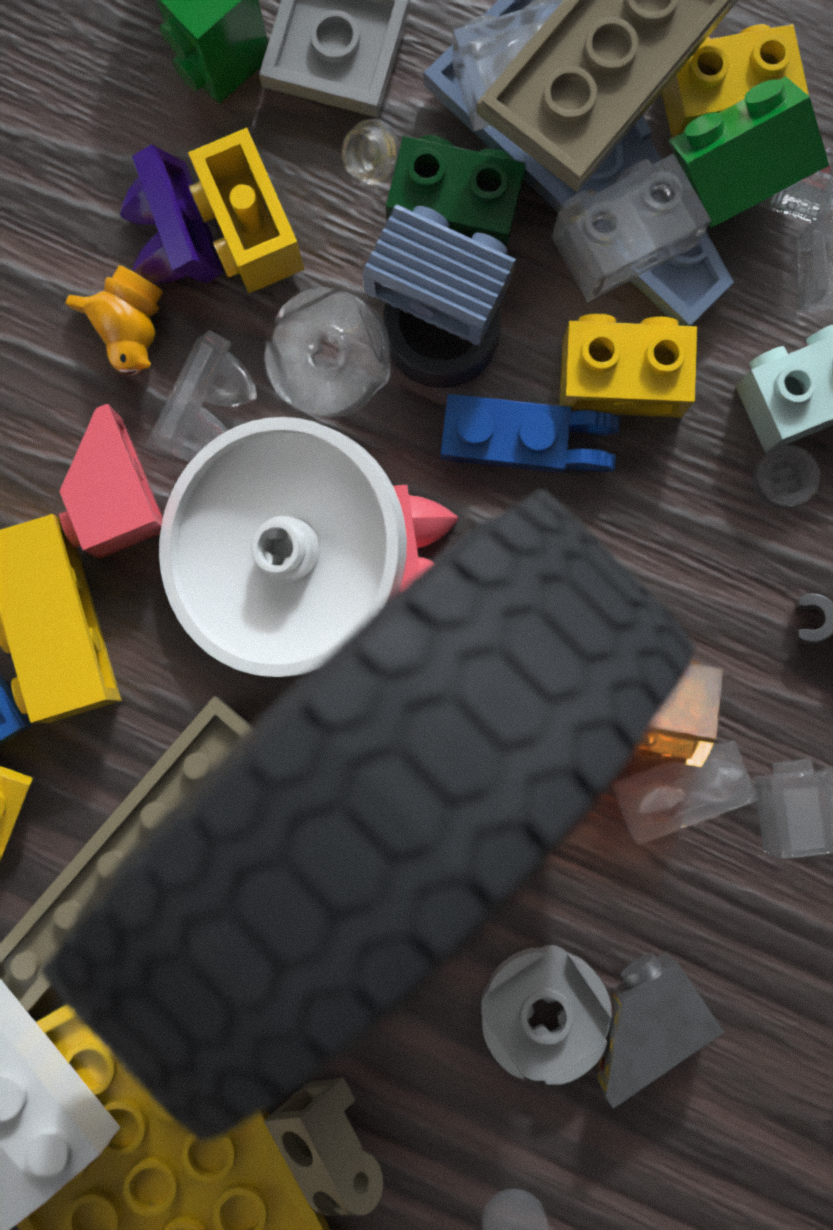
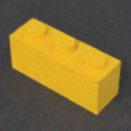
(51, 625)

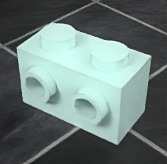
(790, 392)

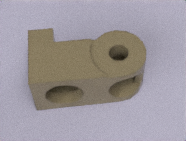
(325, 1150)

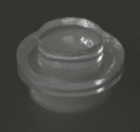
(371, 151)

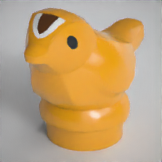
(123, 318)

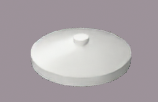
(280, 545)

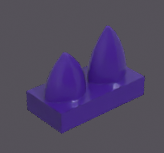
(183, 239)

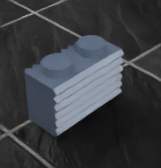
(439, 272)

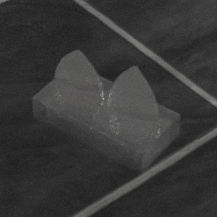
(207, 376)
(684, 794)

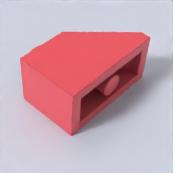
(108, 490)

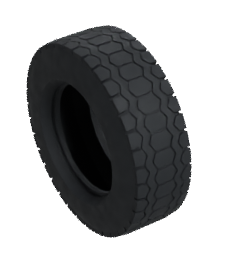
(372, 819)

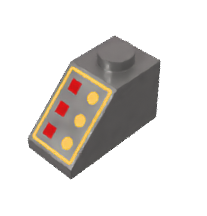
(652, 1026)

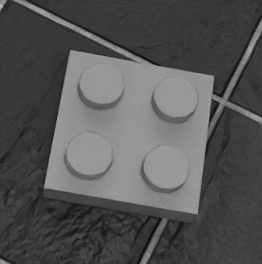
(335, 51)

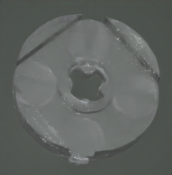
(361, 361)

